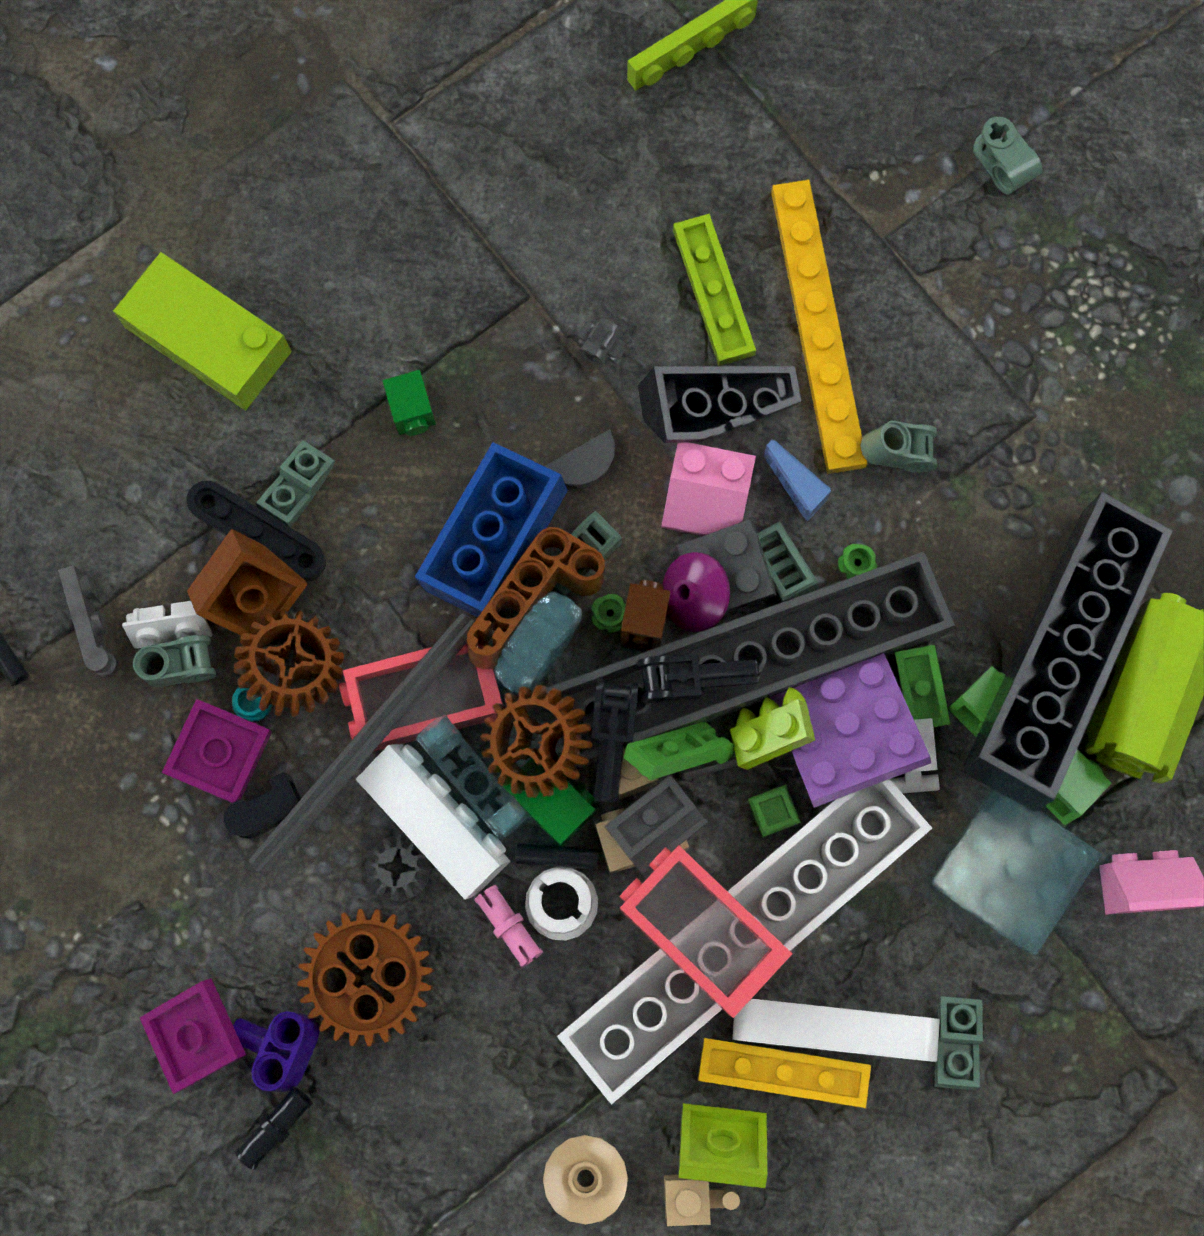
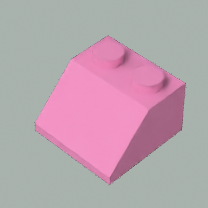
(707, 489)
(1151, 884)

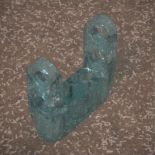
(440, 739)

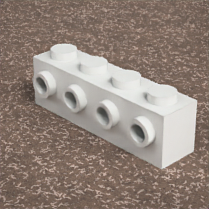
(434, 819)

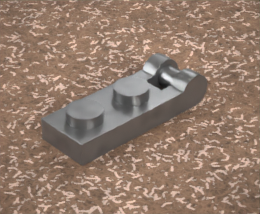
(87, 621)

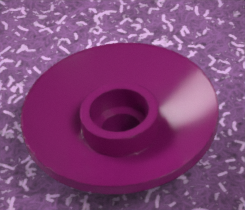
(707, 587)

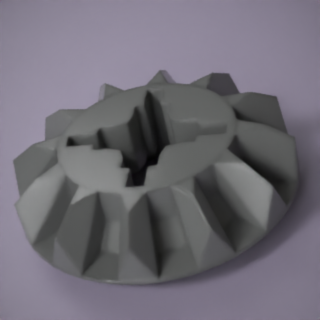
(409, 883)

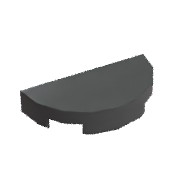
(586, 463)

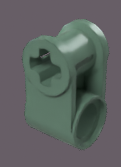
(1007, 158)
(906, 448)
(184, 661)

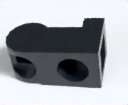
(265, 812)

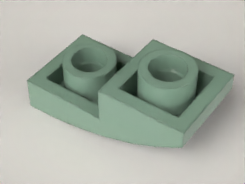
(297, 484)
(959, 1043)

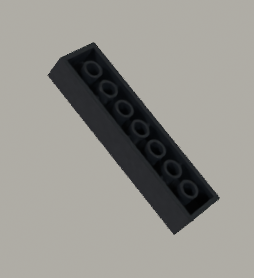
(1067, 653)

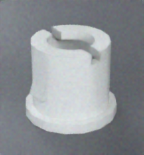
(569, 927)

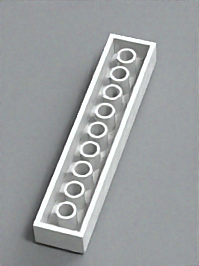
(786, 893)

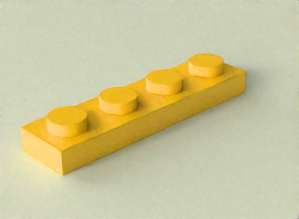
(784, 1072)

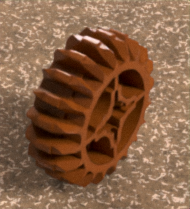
(273, 660)
(546, 755)

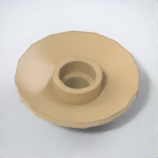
(581, 1202)

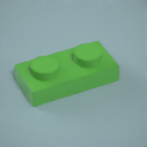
(923, 684)

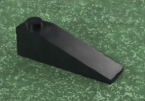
(711, 400)

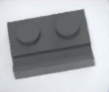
(655, 821)

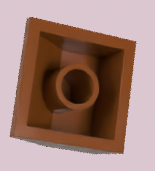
(244, 585)

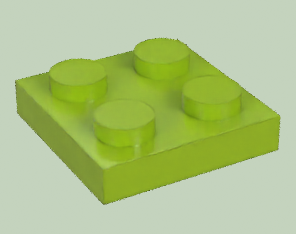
(723, 1145)

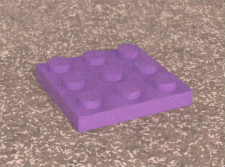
(858, 730)

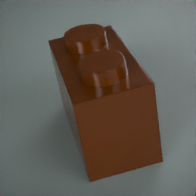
(644, 616)

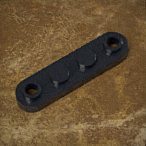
(238, 514)

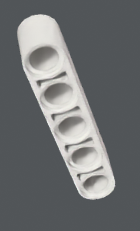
(838, 1029)

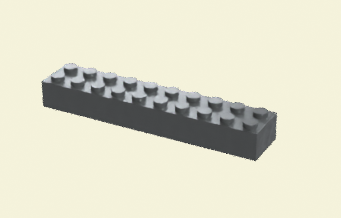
(790, 641)

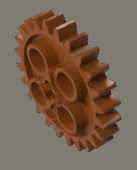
(341, 1007)

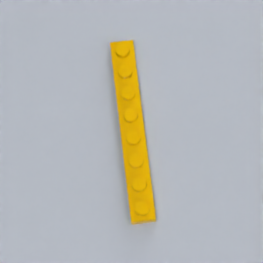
(818, 327)

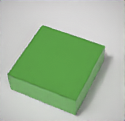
(773, 811)

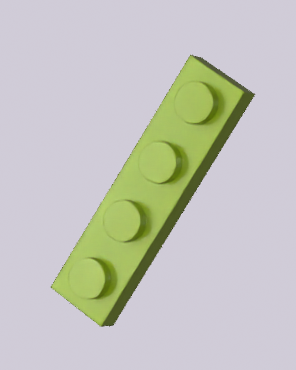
(683, 43)
(714, 289)

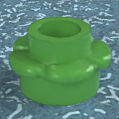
(856, 552)
(600, 608)

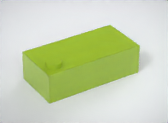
(203, 331)

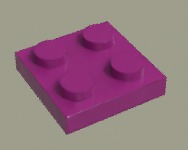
(217, 751)
(192, 1036)

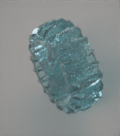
(538, 642)

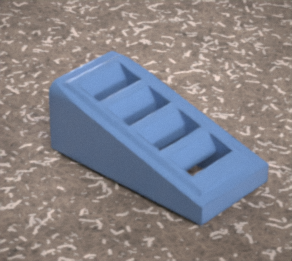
(799, 482)

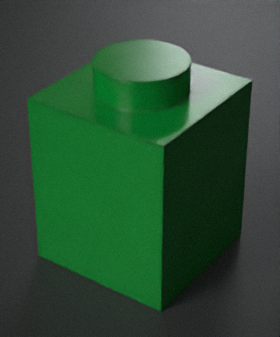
(409, 403)

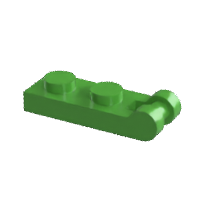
(678, 750)

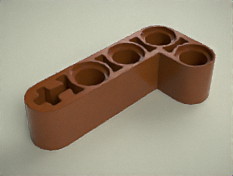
(521, 598)

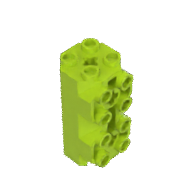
(1152, 692)

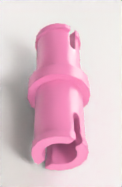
(508, 926)

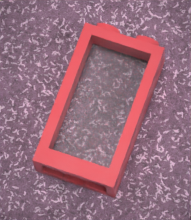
(451, 694)
(703, 929)

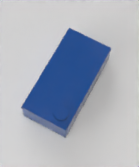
(490, 528)

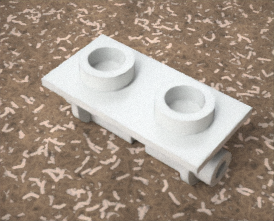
(152, 627)

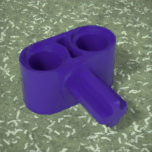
(275, 1046)

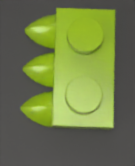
(773, 732)

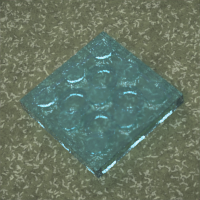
(1015, 870)

